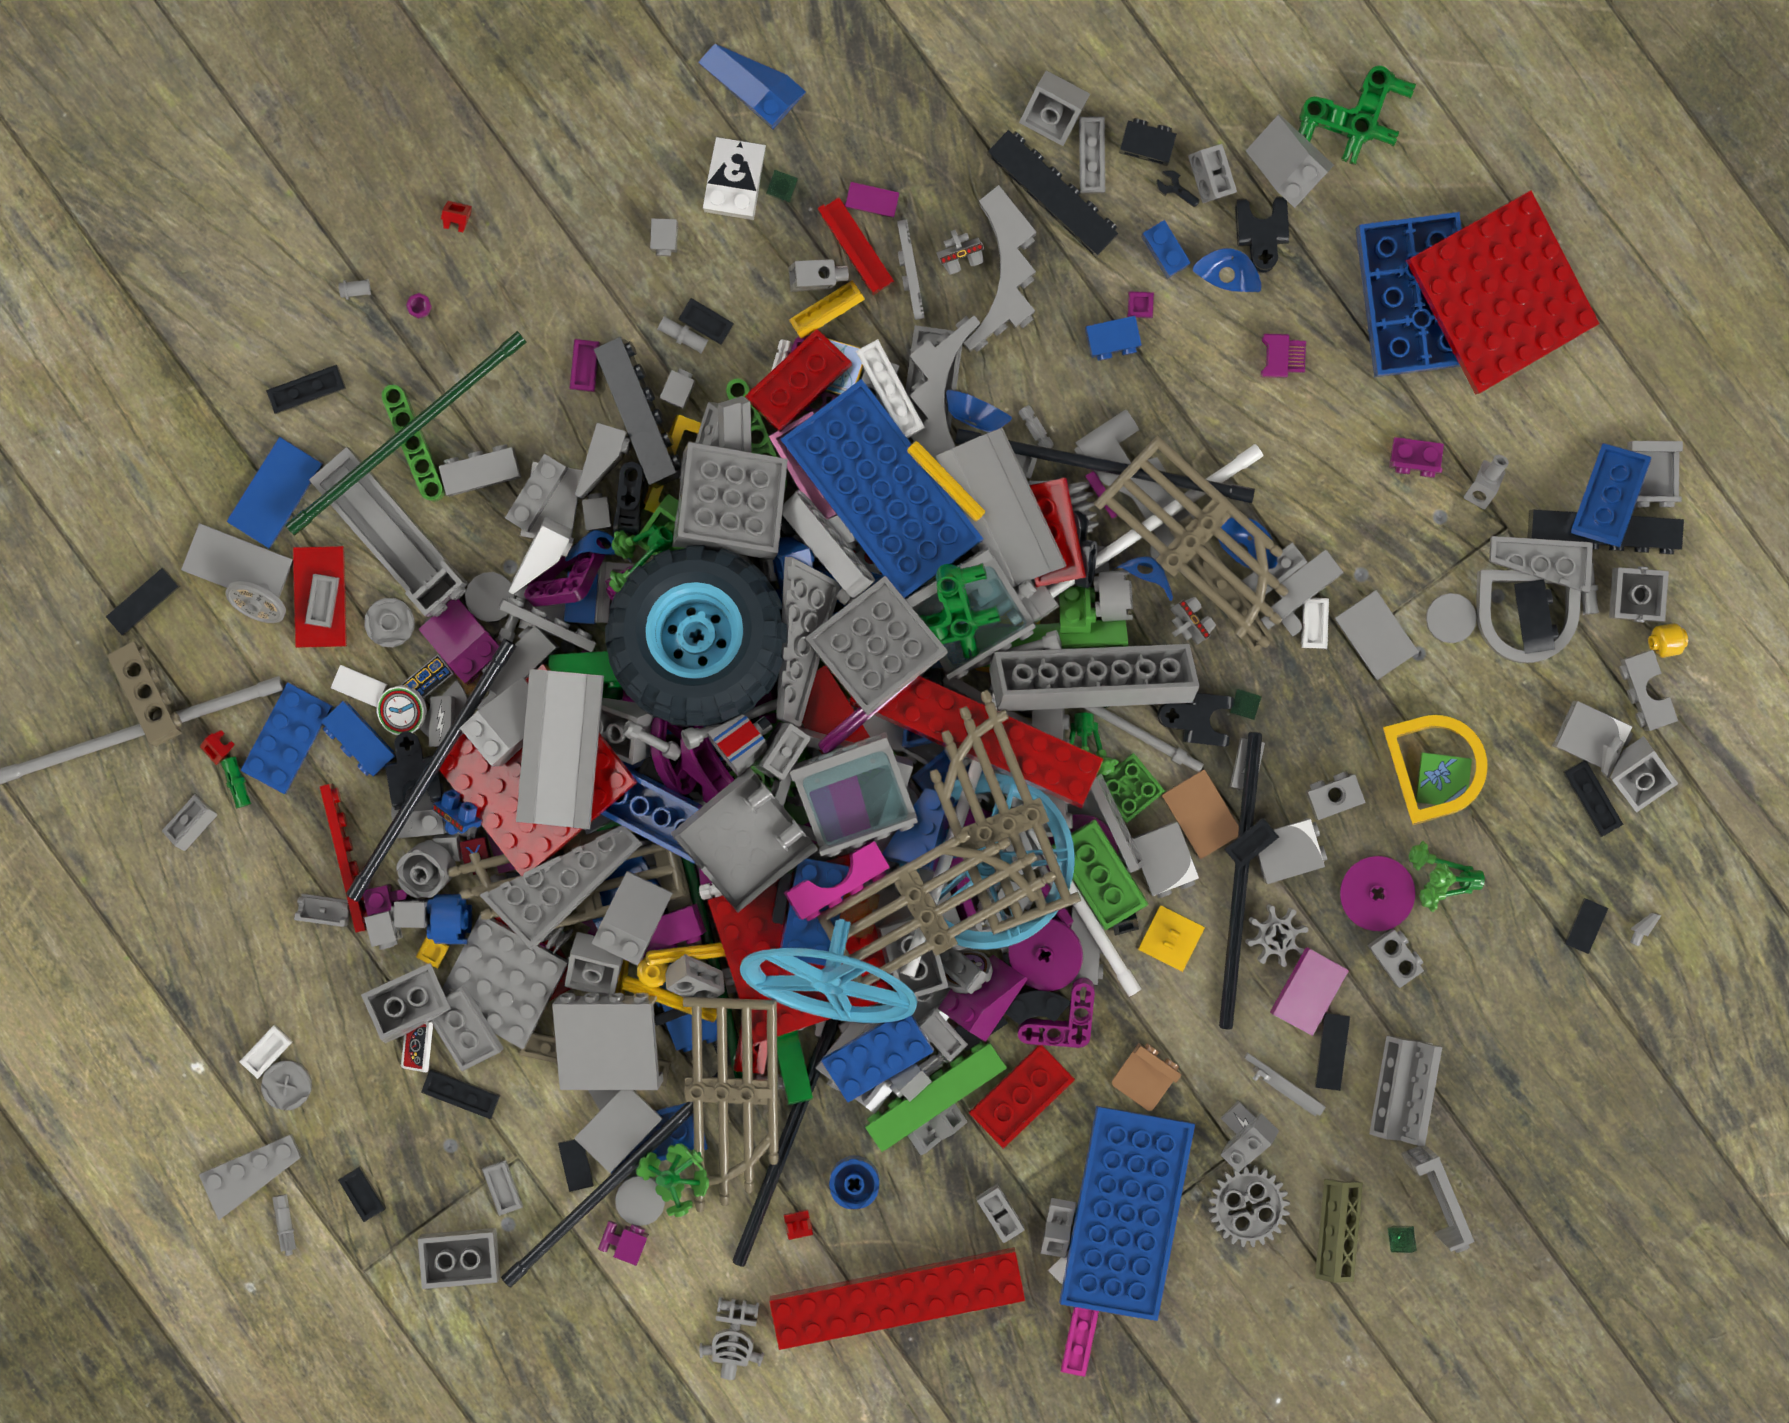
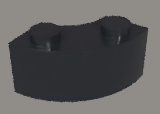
(1535, 617)
(1037, 1003)

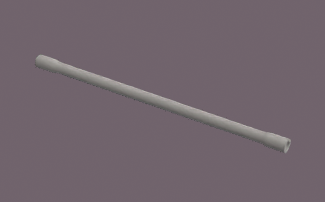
(259, 690)

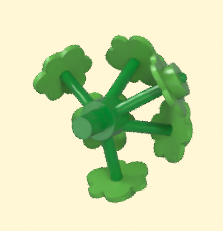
(669, 1181)

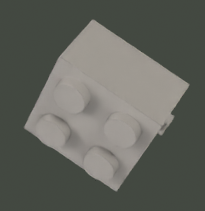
(1638, 594)

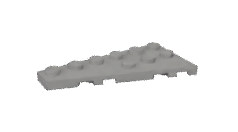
(806, 604)

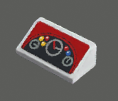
(417, 1048)

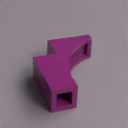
(705, 768)

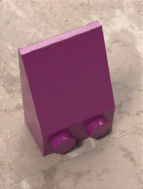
(460, 640)
(986, 1006)

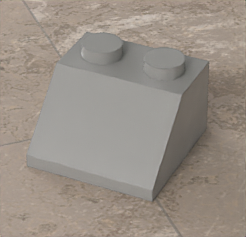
(1054, 108)
(1641, 775)
(423, 819)
(592, 967)

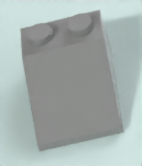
(1288, 160)
(604, 454)
(612, 720)
(500, 725)
(632, 918)
(406, 1003)

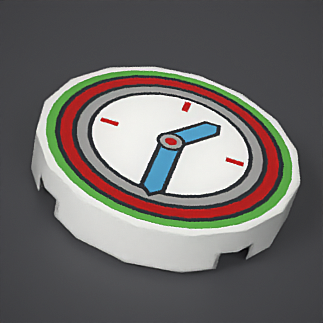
(401, 710)

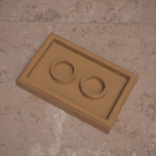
(1201, 814)

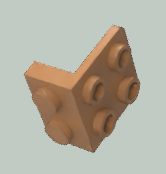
(1146, 1076)

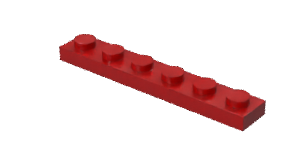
(343, 846)

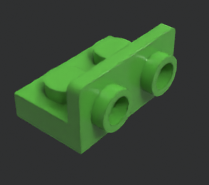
(1076, 610)

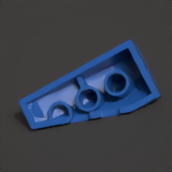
(759, 87)

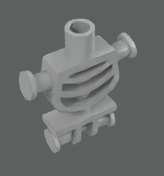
(733, 1356)

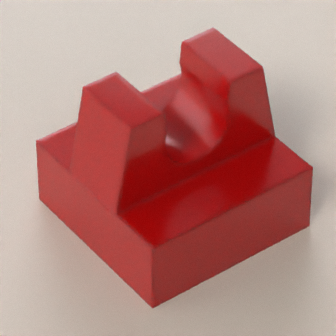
(456, 213)
(214, 748)
(798, 1224)

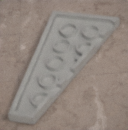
(551, 891)

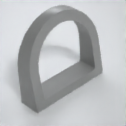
(1483, 612)

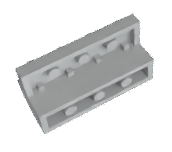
(1405, 1090)

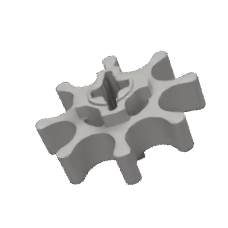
(1268, 930)

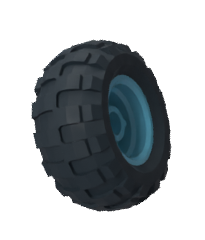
(644, 649)

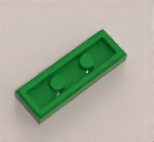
(793, 1068)

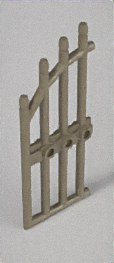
(1194, 536)
(1002, 825)
(592, 906)
(923, 907)
(733, 1090)

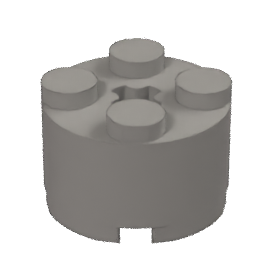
(1114, 595)
(424, 869)

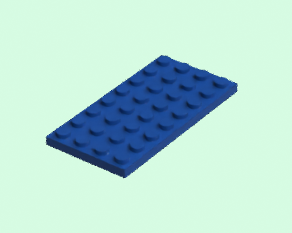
(880, 490)
(1126, 1213)

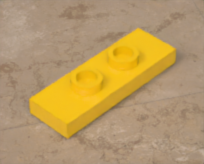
(826, 309)

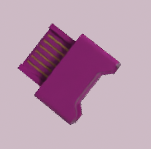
(1283, 356)

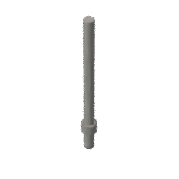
(1178, 755)

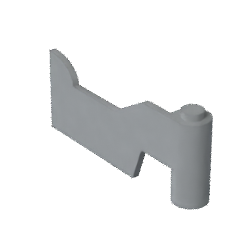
(1104, 444)

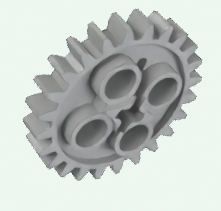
(1256, 1227)

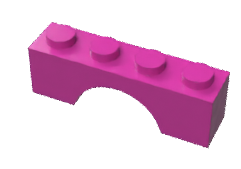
(865, 864)

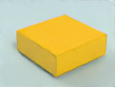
(432, 953)

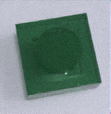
(782, 186)
(1245, 704)
(1402, 1239)

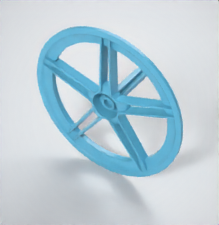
(1065, 860)
(832, 980)

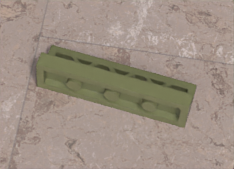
(1335, 1231)

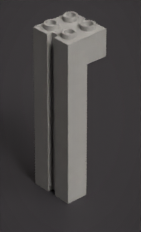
(393, 537)

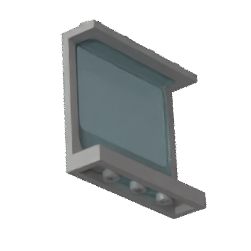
(982, 594)
(854, 794)

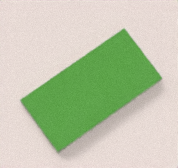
(1104, 876)

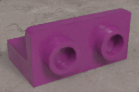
(1416, 456)

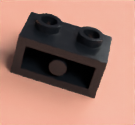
(1148, 142)

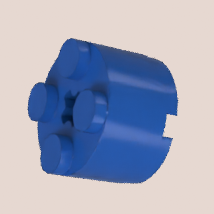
(449, 919)
(854, 1197)

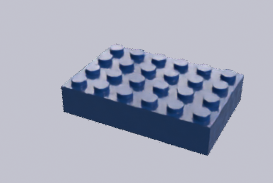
(1399, 319)

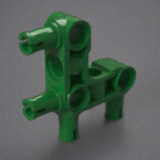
(1342, 120)
(958, 608)

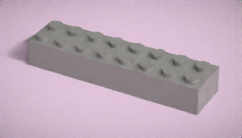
(1093, 677)

